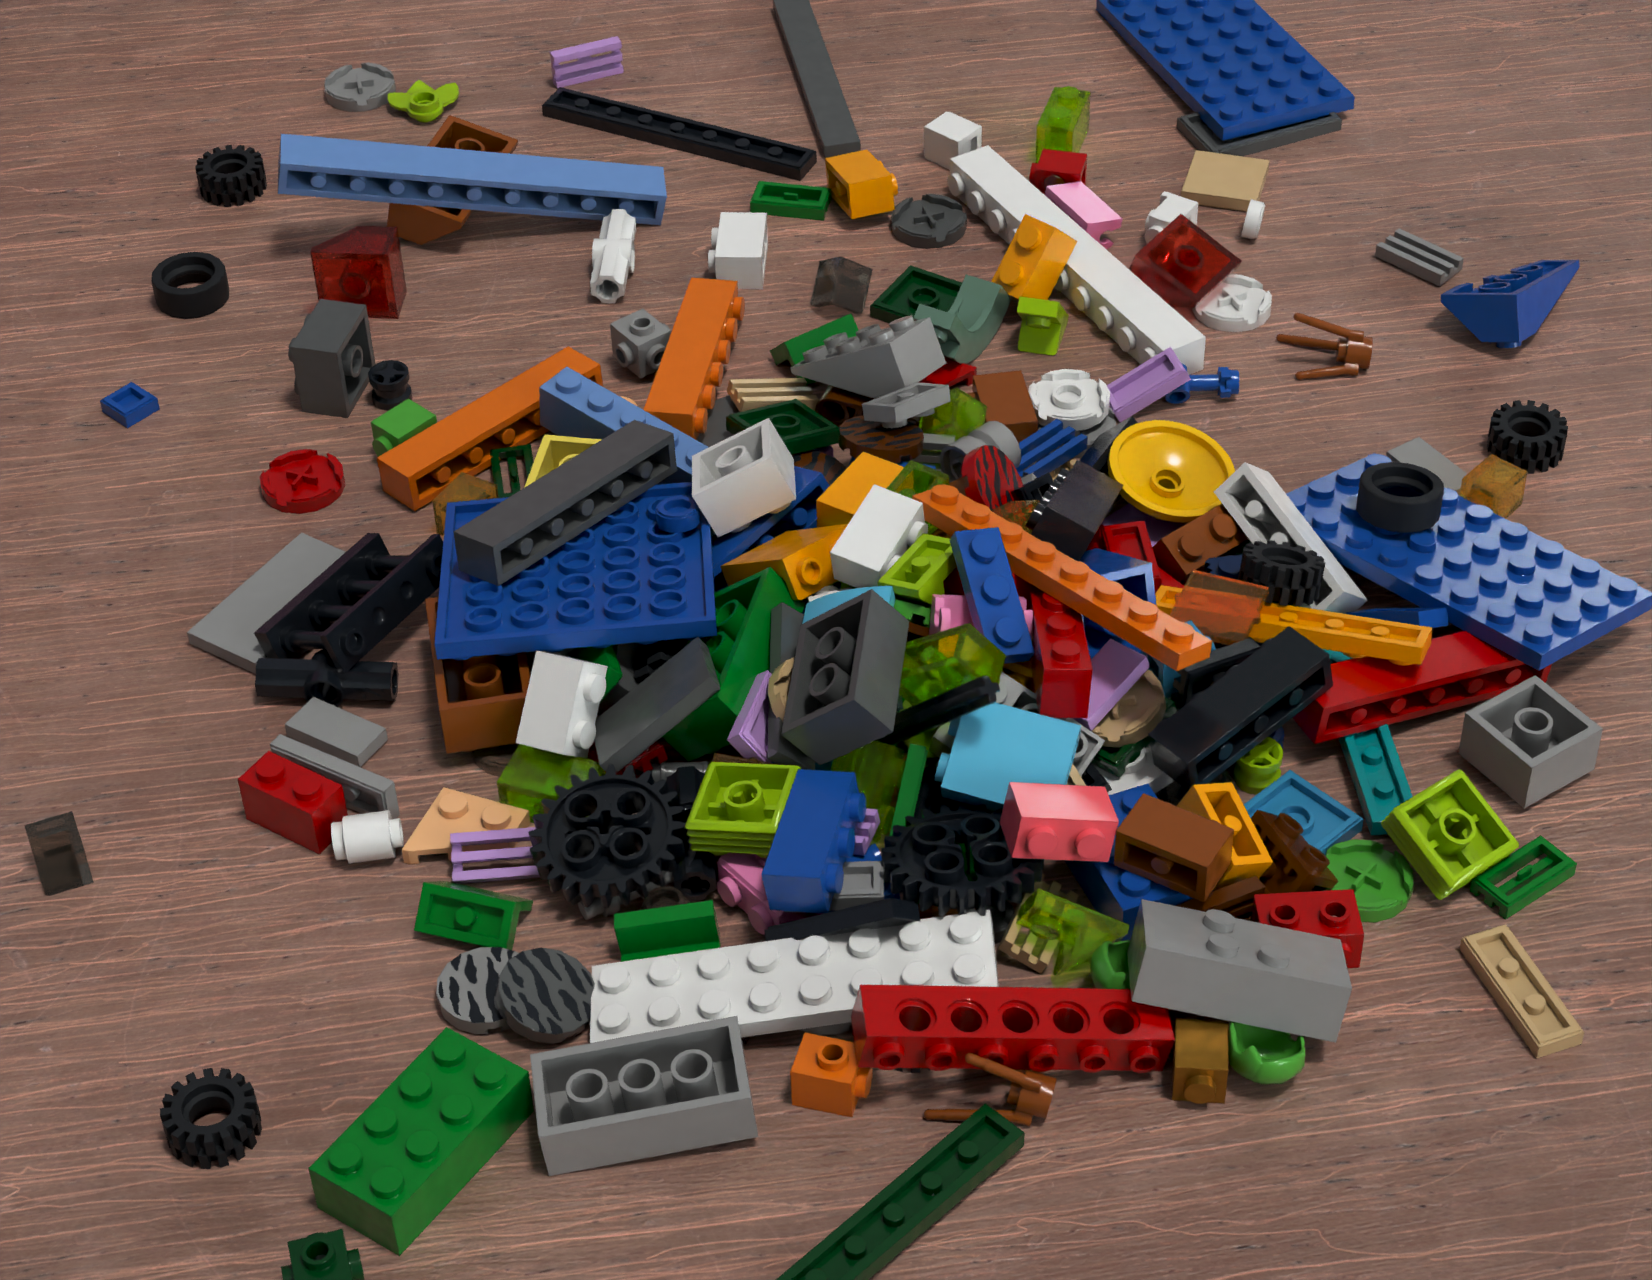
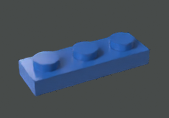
(992, 591)

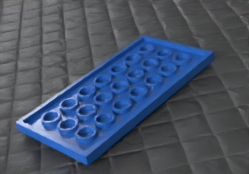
(1228, 62)
(1484, 569)

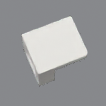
(949, 137)

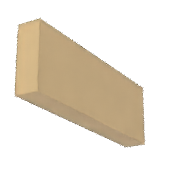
(1521, 991)

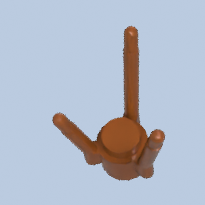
(1353, 350)
(1029, 1091)

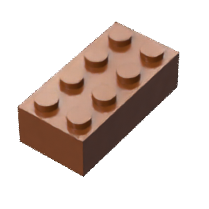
(478, 696)

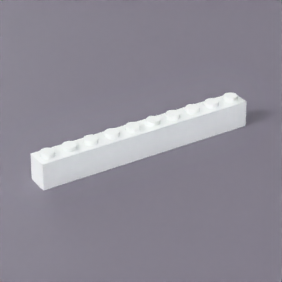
(1092, 275)

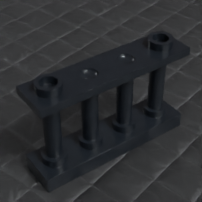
(354, 602)

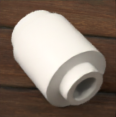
(366, 837)

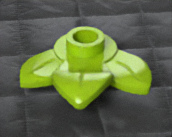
(423, 101)

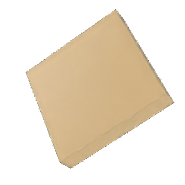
(1225, 180)

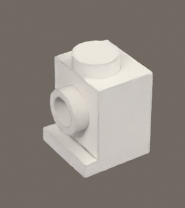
(1169, 208)

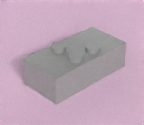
(1238, 970)
(642, 1096)

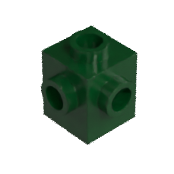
(322, 1258)

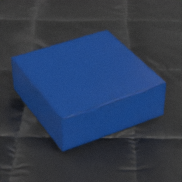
(129, 405)

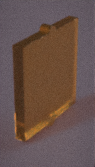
(1220, 606)

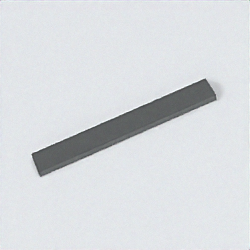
(817, 77)

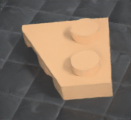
(461, 813)

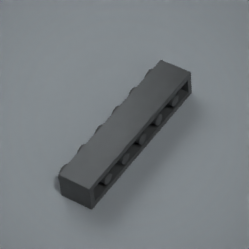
(564, 502)

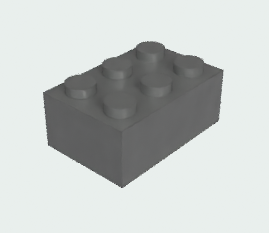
(846, 678)

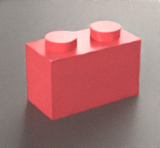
(1058, 822)

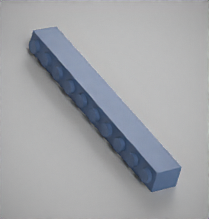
(468, 179)

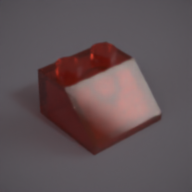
(1183, 264)
(362, 269)

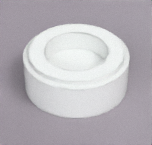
(1253, 219)

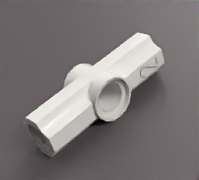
(613, 256)

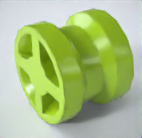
(1259, 767)

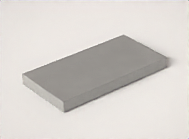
(231, 624)

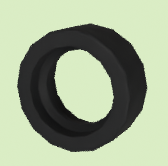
(185, 269)
(1400, 497)

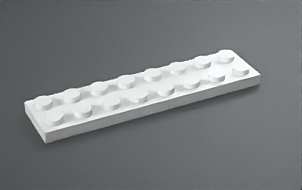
(789, 980)

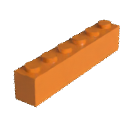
(696, 355)
(462, 441)

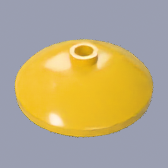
(1169, 469)

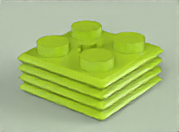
(739, 807)
(1422, 835)

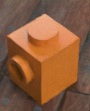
(828, 1076)

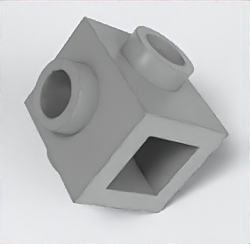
(639, 342)

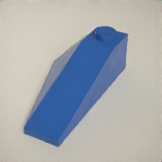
(1512, 304)

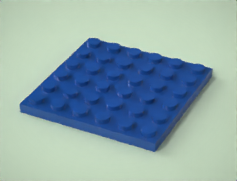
(597, 590)

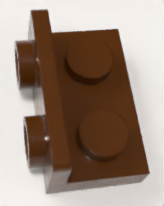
(1295, 862)

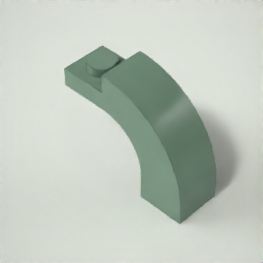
(971, 319)

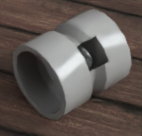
(990, 433)

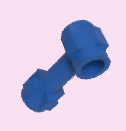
(1224, 382)

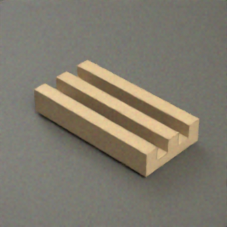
(757, 393)
(1023, 953)

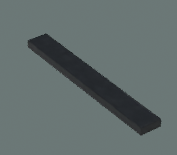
(680, 133)

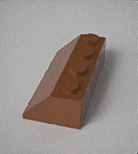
(428, 223)

